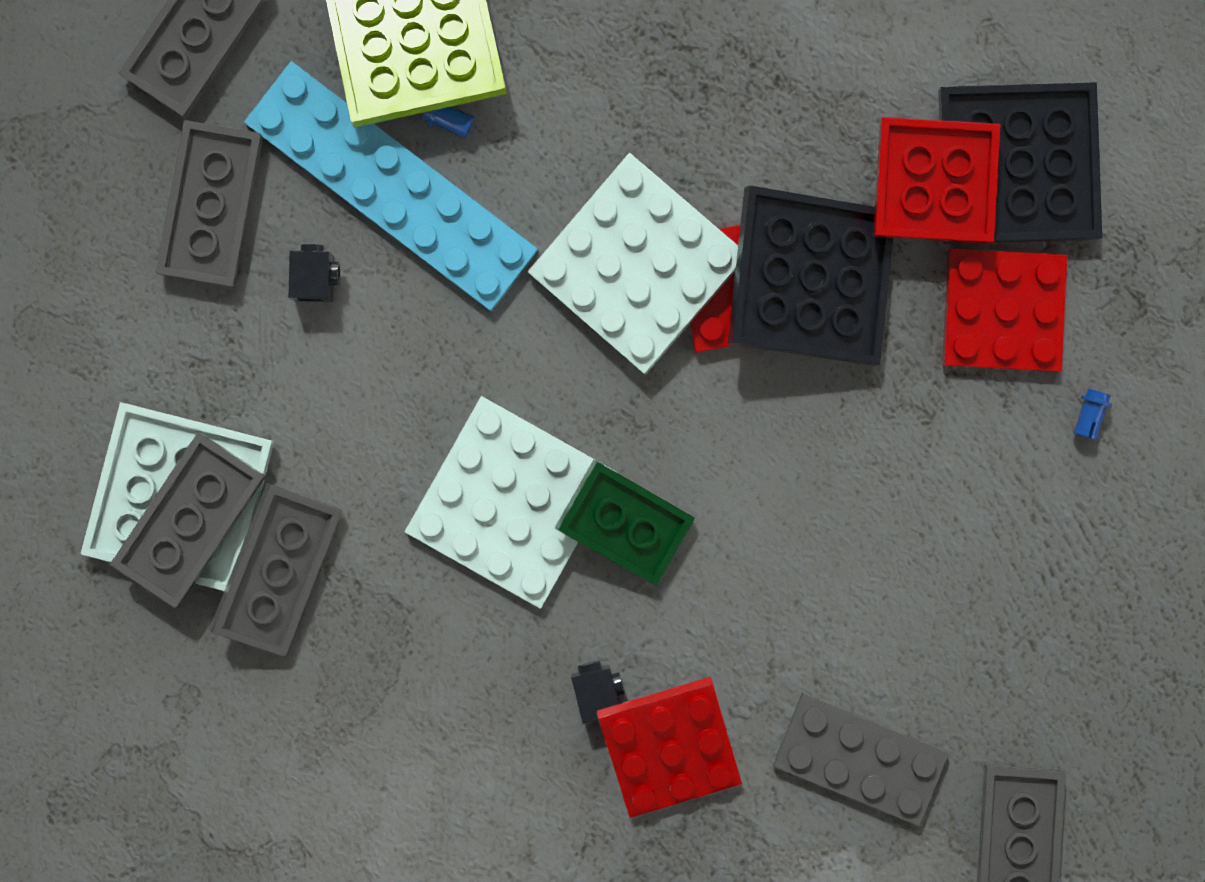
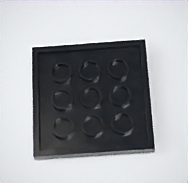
(1045, 157)
(809, 277)

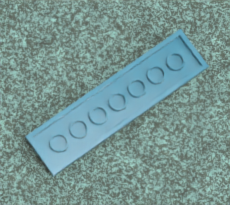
(391, 187)

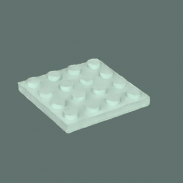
(637, 263)
(137, 463)
(501, 502)

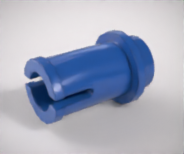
(451, 120)
(1092, 413)

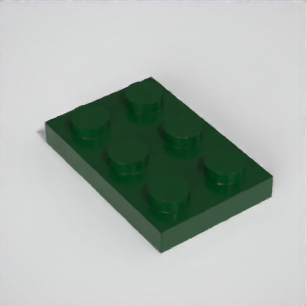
(624, 522)

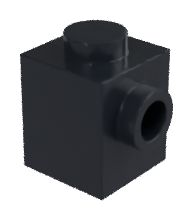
(312, 274)
(596, 689)

